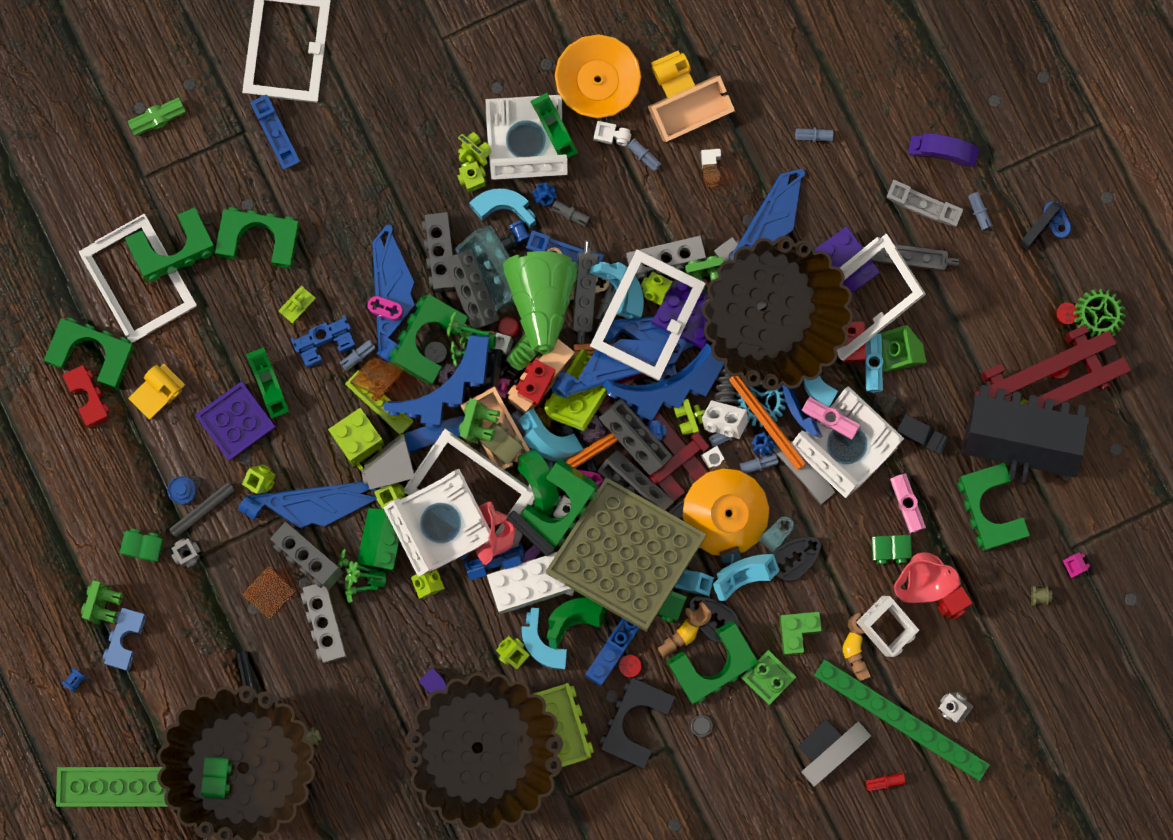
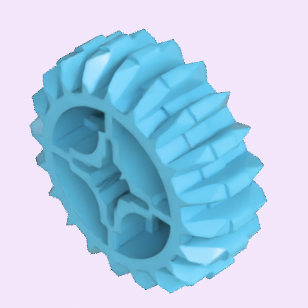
(768, 395)

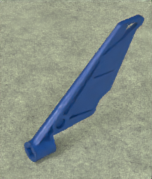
(776, 213)
(391, 283)
(639, 330)
(604, 367)
(310, 505)

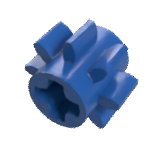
(544, 194)
(657, 429)
(763, 444)

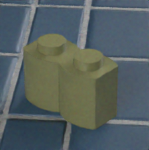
(503, 445)

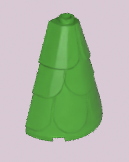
(541, 293)

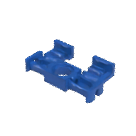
(306, 343)
(509, 559)

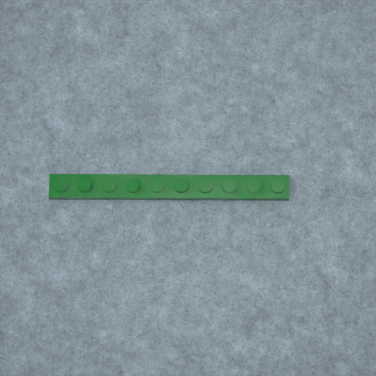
(901, 720)

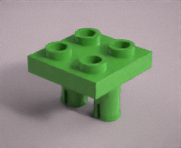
(704, 269)
(475, 414)
(94, 608)
(768, 677)

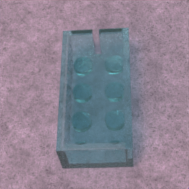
(490, 258)

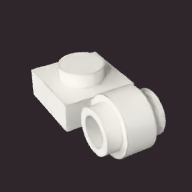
(606, 132)

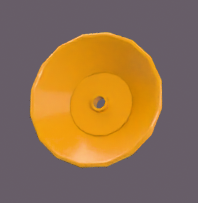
(600, 58)
(724, 491)

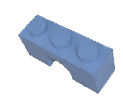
(127, 622)

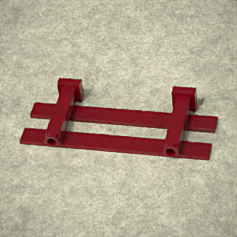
(1083, 350)
(682, 454)

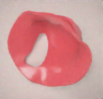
(499, 543)
(927, 580)

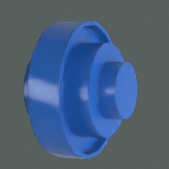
(181, 490)

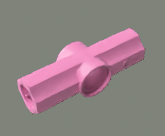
(842, 424)
(911, 515)

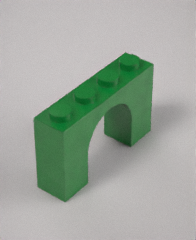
(236, 223)
(154, 266)
(71, 334)
(406, 353)
(579, 490)
(989, 534)
(739, 660)

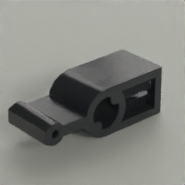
(922, 435)

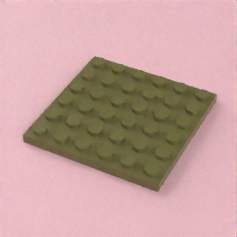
(626, 554)

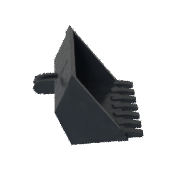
(1025, 434)

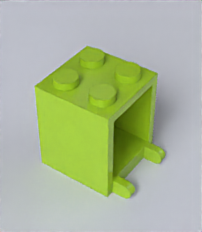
(356, 438)

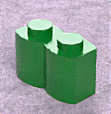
(142, 546)
(891, 548)
(215, 777)

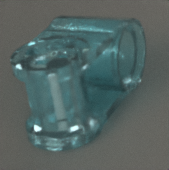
(775, 536)

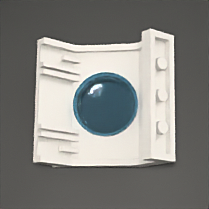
(520, 141)
(847, 461)
(438, 523)

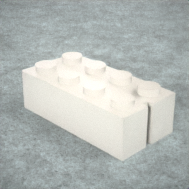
(525, 585)

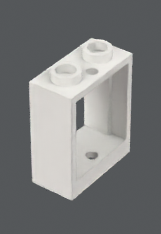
(874, 613)

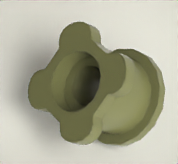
(1040, 595)
(313, 736)

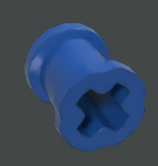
(519, 232)
(75, 673)

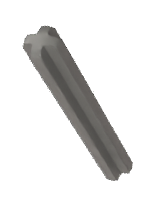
(202, 509)

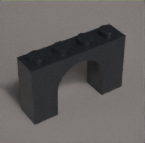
(636, 695)

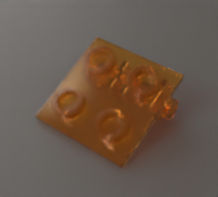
(376, 377)
(268, 592)

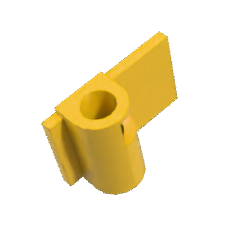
(673, 73)
(153, 394)

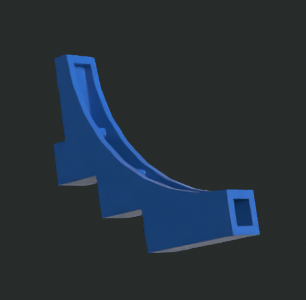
(647, 399)
(431, 406)

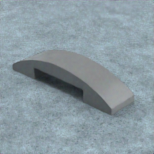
(924, 205)
(814, 482)
(836, 754)

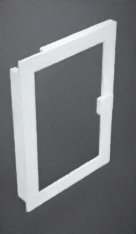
(316, 48)
(105, 241)
(880, 320)
(675, 327)
(449, 437)

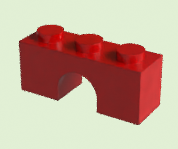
(81, 381)

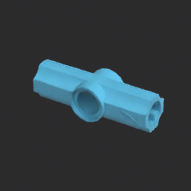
(873, 375)

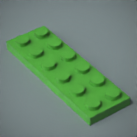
(109, 787)

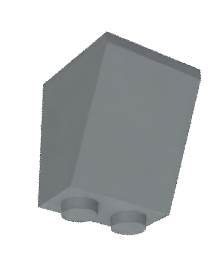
(389, 465)

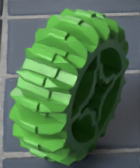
(1107, 317)
(521, 354)

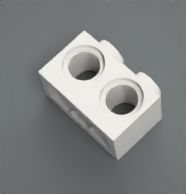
(725, 419)

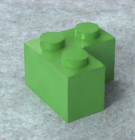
(793, 628)

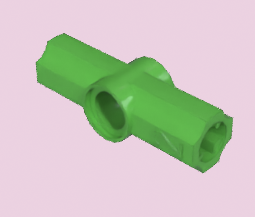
(156, 116)

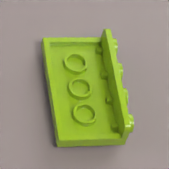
(579, 407)
(562, 705)

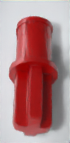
(885, 782)

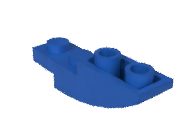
(611, 652)

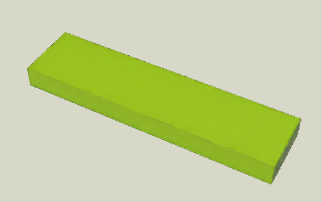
(399, 423)

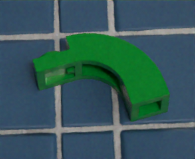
(553, 125)
(267, 382)
(535, 470)
(572, 613)

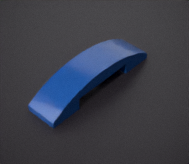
(275, 132)
(543, 242)
(808, 424)
(427, 436)

